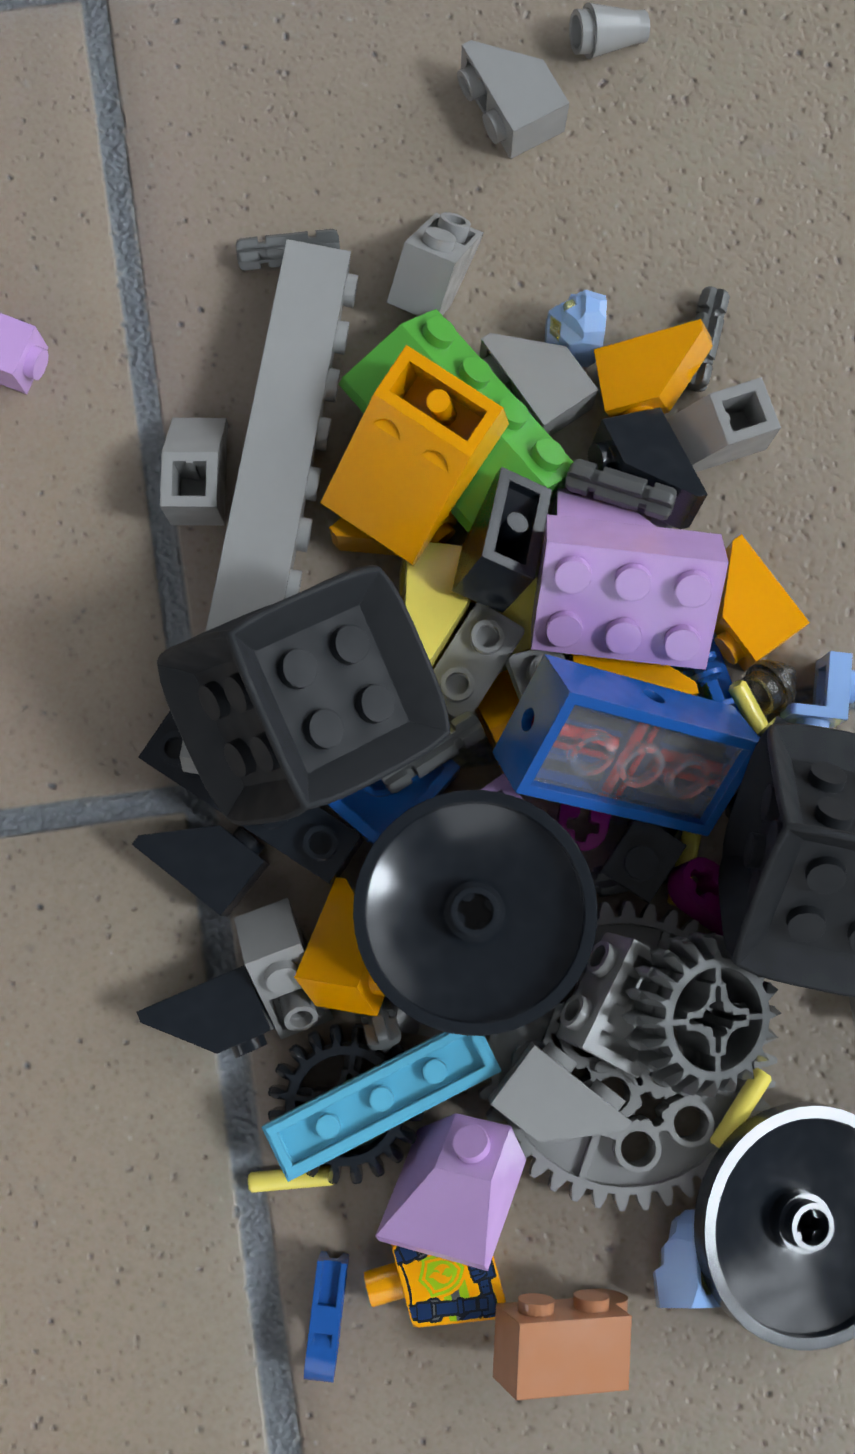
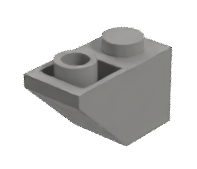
(516, 95)
(434, 264)
(541, 377)
(726, 425)
(194, 471)
(272, 953)
(552, 1102)

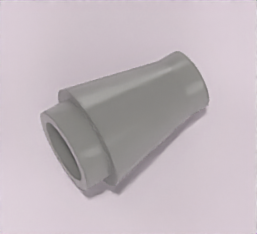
(605, 29)

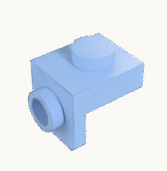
(831, 696)

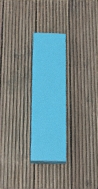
(378, 1100)

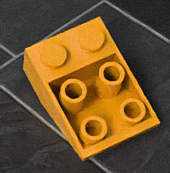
(413, 454)

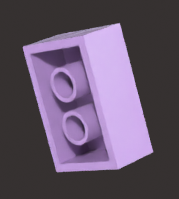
(628, 591)

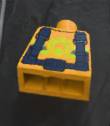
(436, 1288)

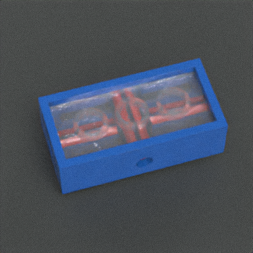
(624, 747)

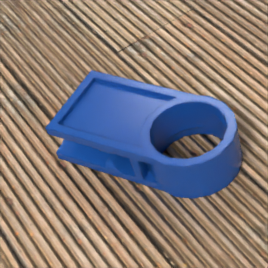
(326, 1317)

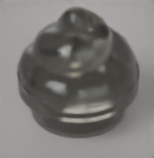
(772, 685)

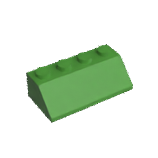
(523, 445)

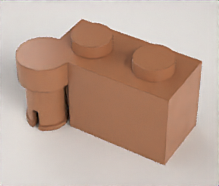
(563, 1344)

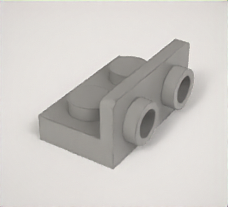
(476, 658)
(594, 1012)

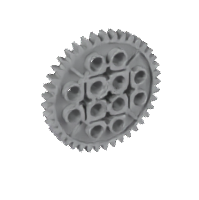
(597, 1159)

